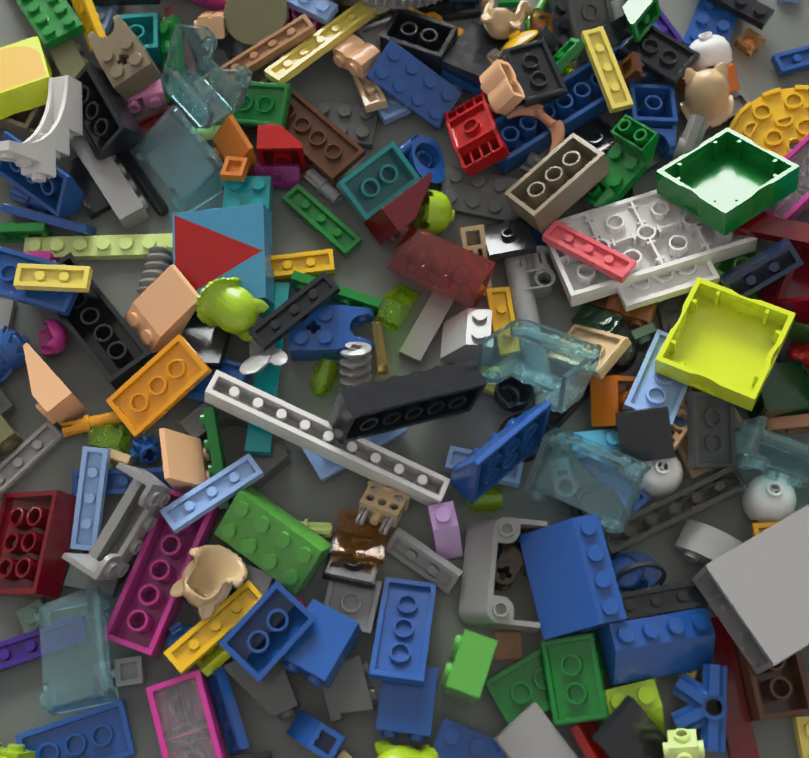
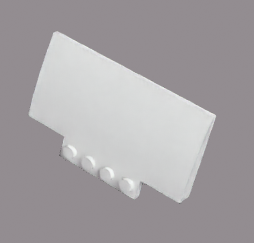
(663, 240)

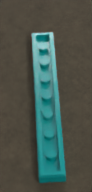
(267, 380)

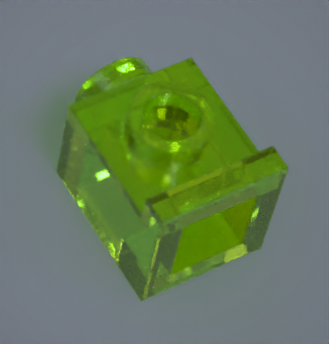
(109, 437)

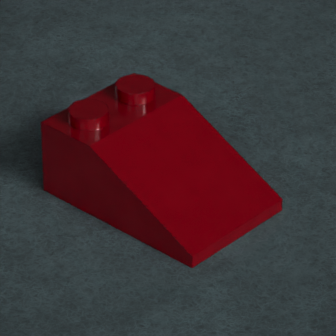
(394, 217)

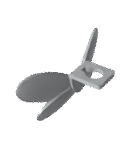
(260, 359)

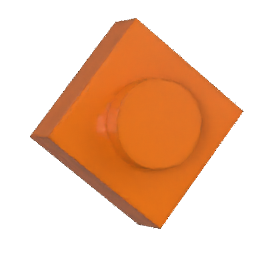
(235, 168)

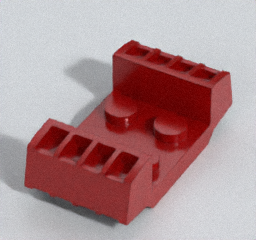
(475, 135)

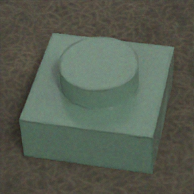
(643, 335)
(26, 616)

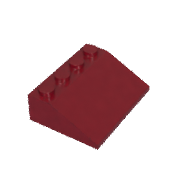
(32, 541)

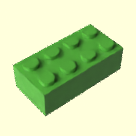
(273, 539)
(471, 664)

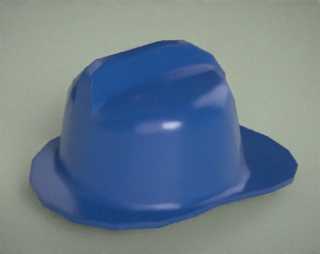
(426, 158)
(636, 578)

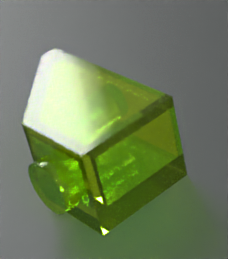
(397, 307)

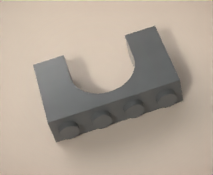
(269, 465)

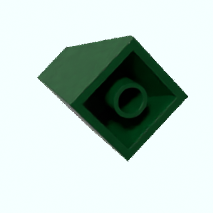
(783, 392)

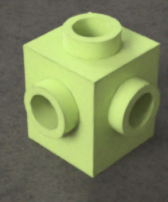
(683, 744)

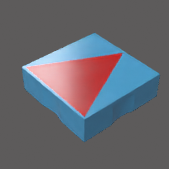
(226, 245)

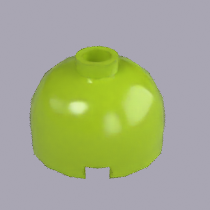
(434, 212)

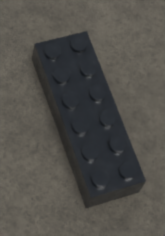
(105, 333)
(405, 400)

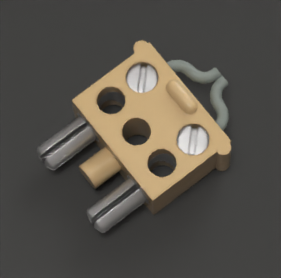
(382, 505)

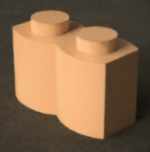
(355, 55)
(501, 87)

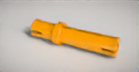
(87, 422)

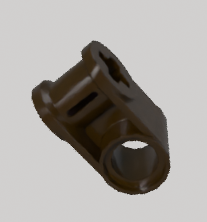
(509, 562)

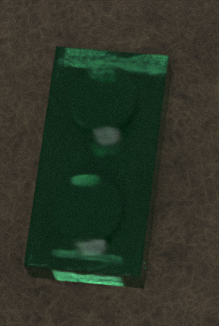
(598, 319)

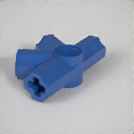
(695, 714)

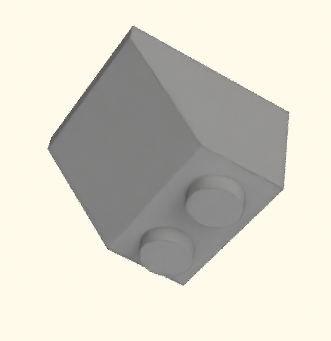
(463, 333)

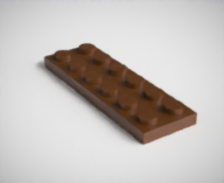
(323, 142)

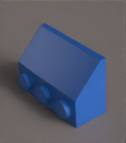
(267, 631)

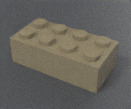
(557, 182)

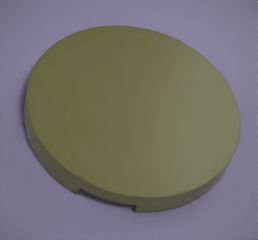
(254, 19)

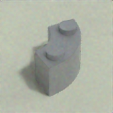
(703, 542)

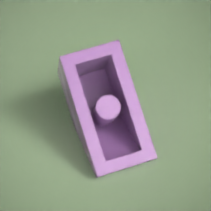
(445, 530)

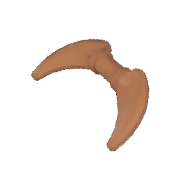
(556, 127)

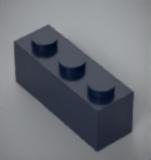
(762, 268)

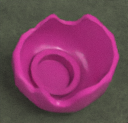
(52, 338)

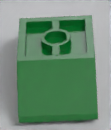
(626, 160)

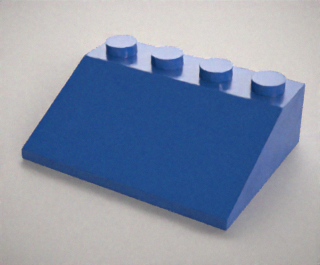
(501, 453)
(571, 577)

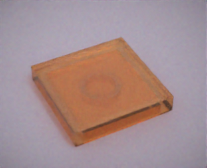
(359, 541)

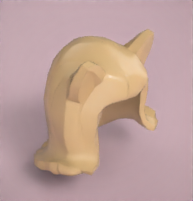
(501, 21)
(708, 95)
(210, 578)

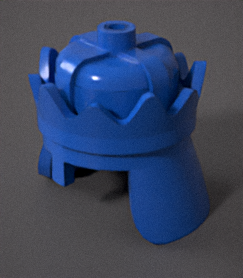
(11, 352)

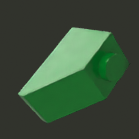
(641, 16)

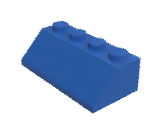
(57, 194)
(657, 646)

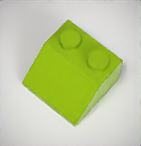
(645, 695)

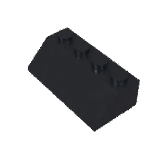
(106, 117)

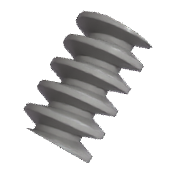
(157, 262)
(357, 364)

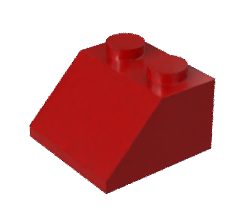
(279, 146)

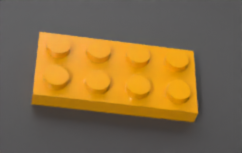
(158, 386)

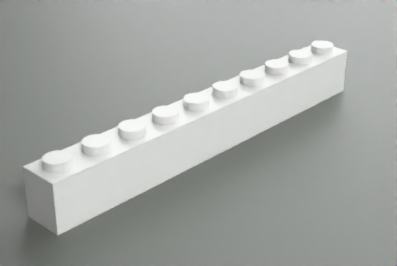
(318, 437)

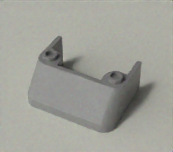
(477, 600)

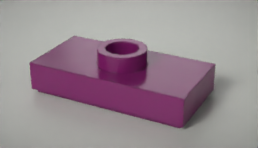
(281, 174)

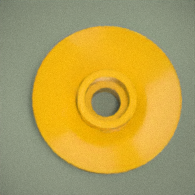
(518, 38)

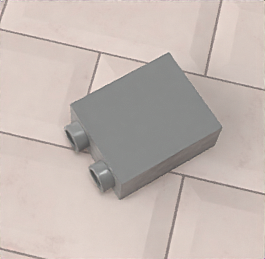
(764, 591)

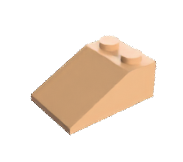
(162, 309)
(53, 396)
(183, 460)

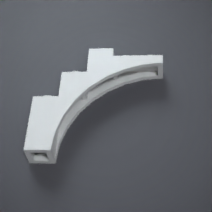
(52, 137)

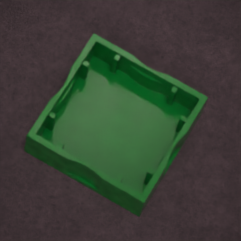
(727, 181)

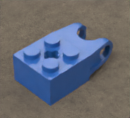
(656, 109)
(333, 329)

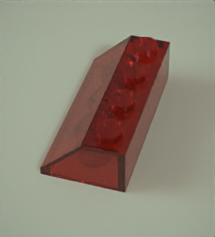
(442, 266)

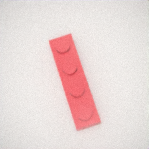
(589, 251)

